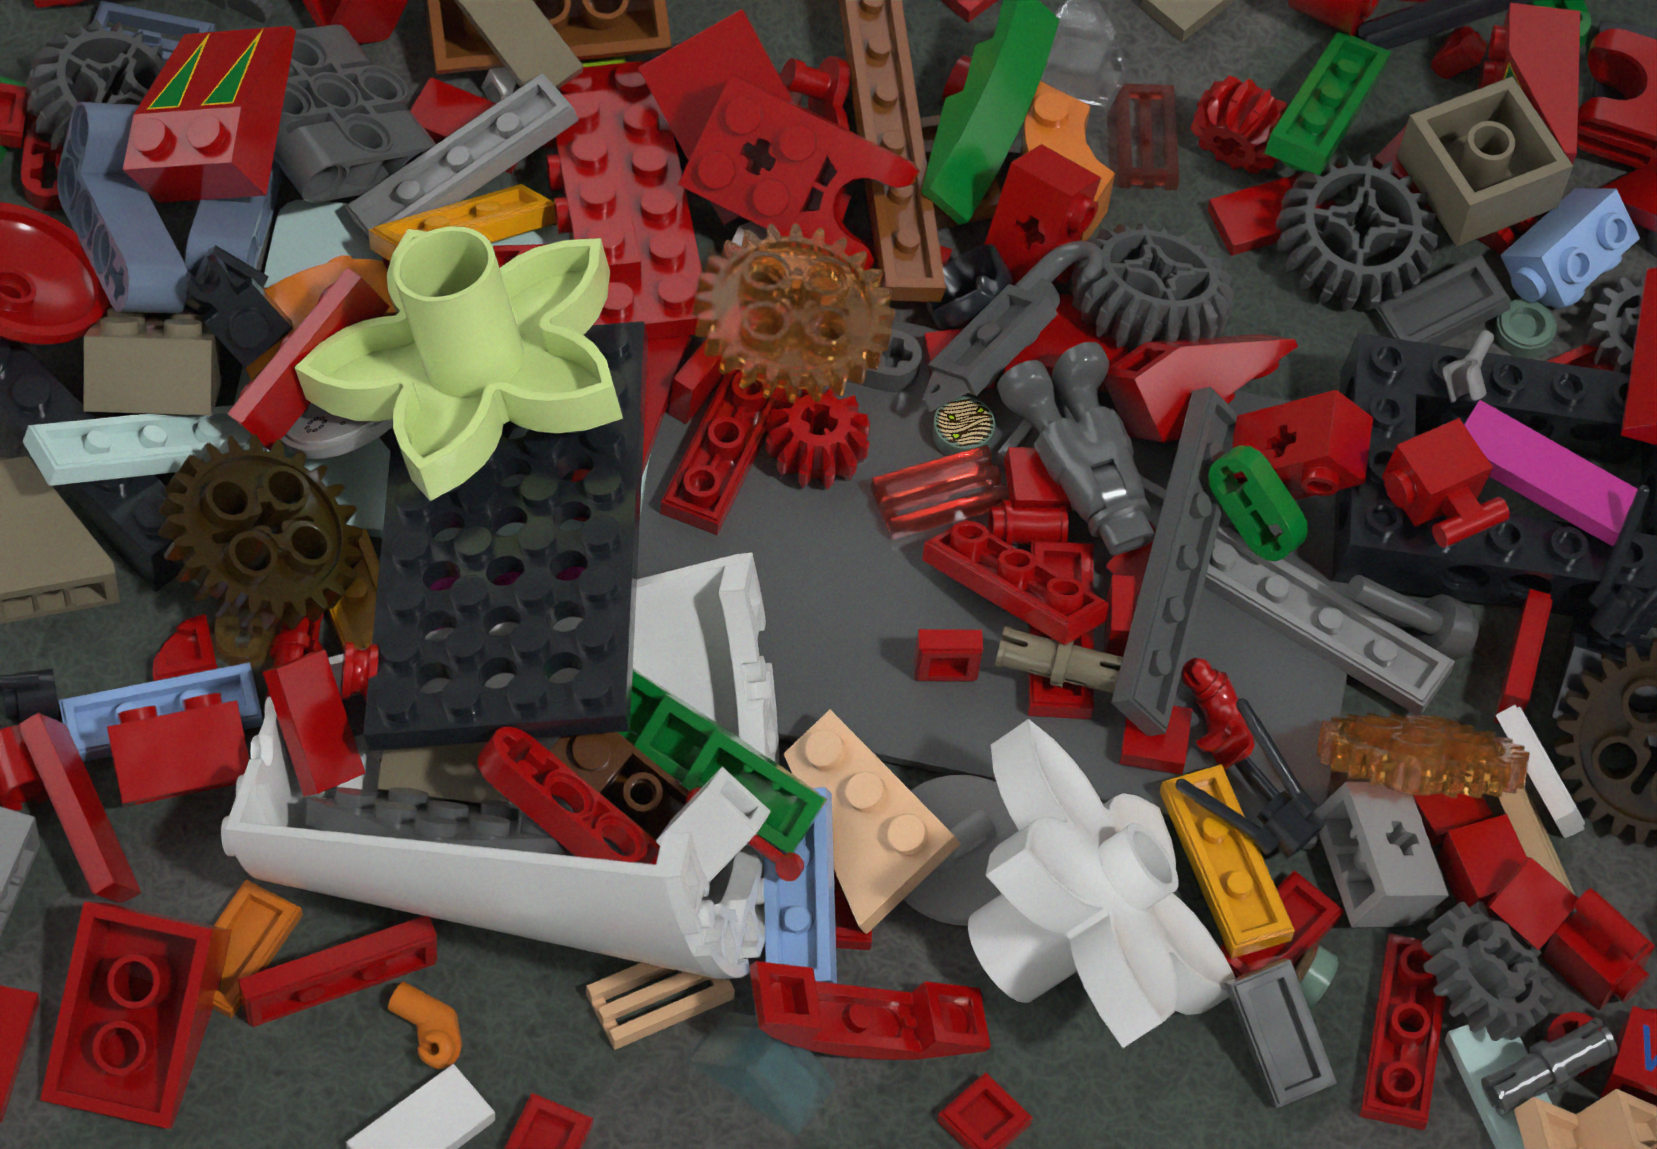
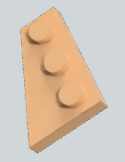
(880, 829)

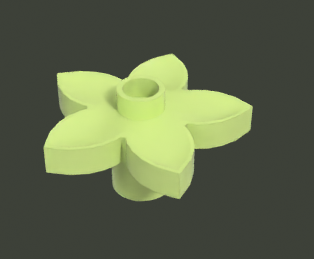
(471, 351)

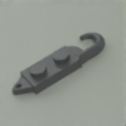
(1005, 327)

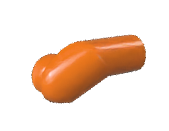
(435, 1022)

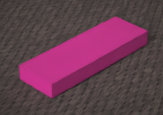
(1551, 474)

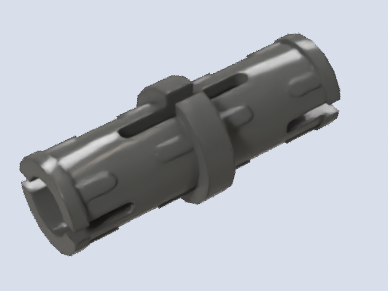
(1549, 1066)

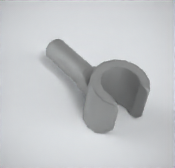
(1465, 374)

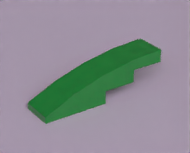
(987, 115)
(696, 747)

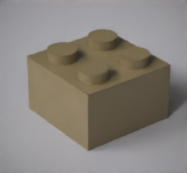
(1484, 161)
(152, 364)

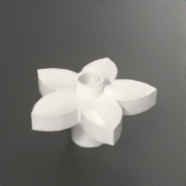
(1090, 896)

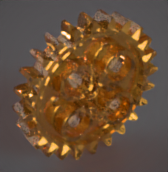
(796, 297)
(1422, 755)

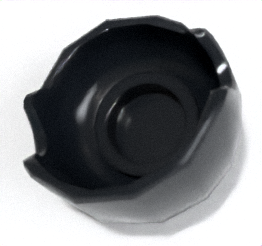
(971, 285)

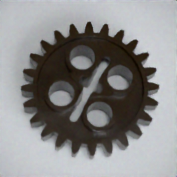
(260, 532)
(1605, 719)

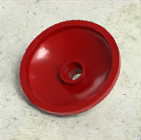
(45, 280)

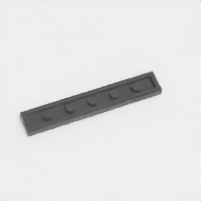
(1175, 569)

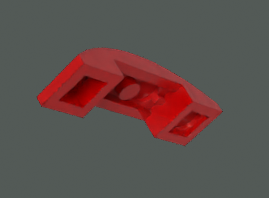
(867, 1020)

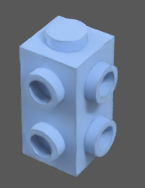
(1570, 247)

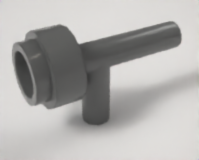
(1439, 623)

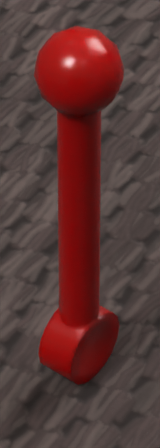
(788, 865)

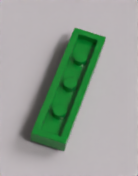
(1327, 103)

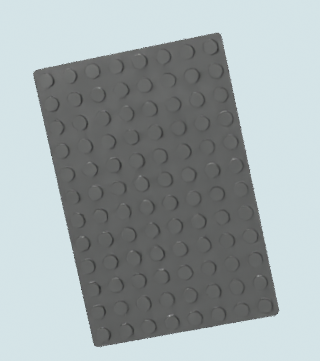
(851, 602)

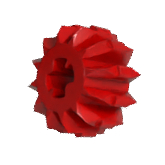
(1237, 123)
(818, 437)

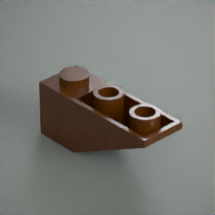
(624, 778)

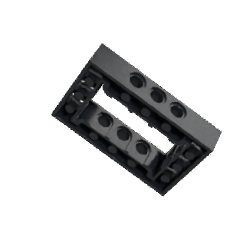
(1569, 404)

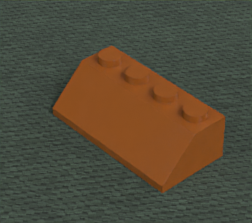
(586, 26)

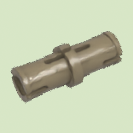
(1058, 661)

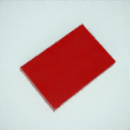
(694, 73)

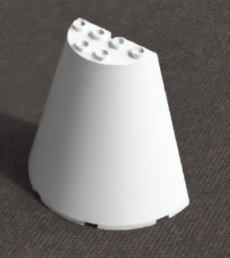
(690, 637)

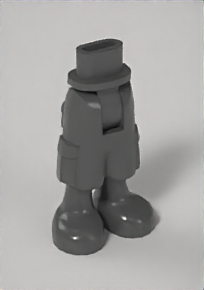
(1087, 456)

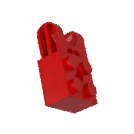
(1622, 128)
(810, 169)

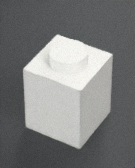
(721, 821)

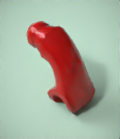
(1215, 695)

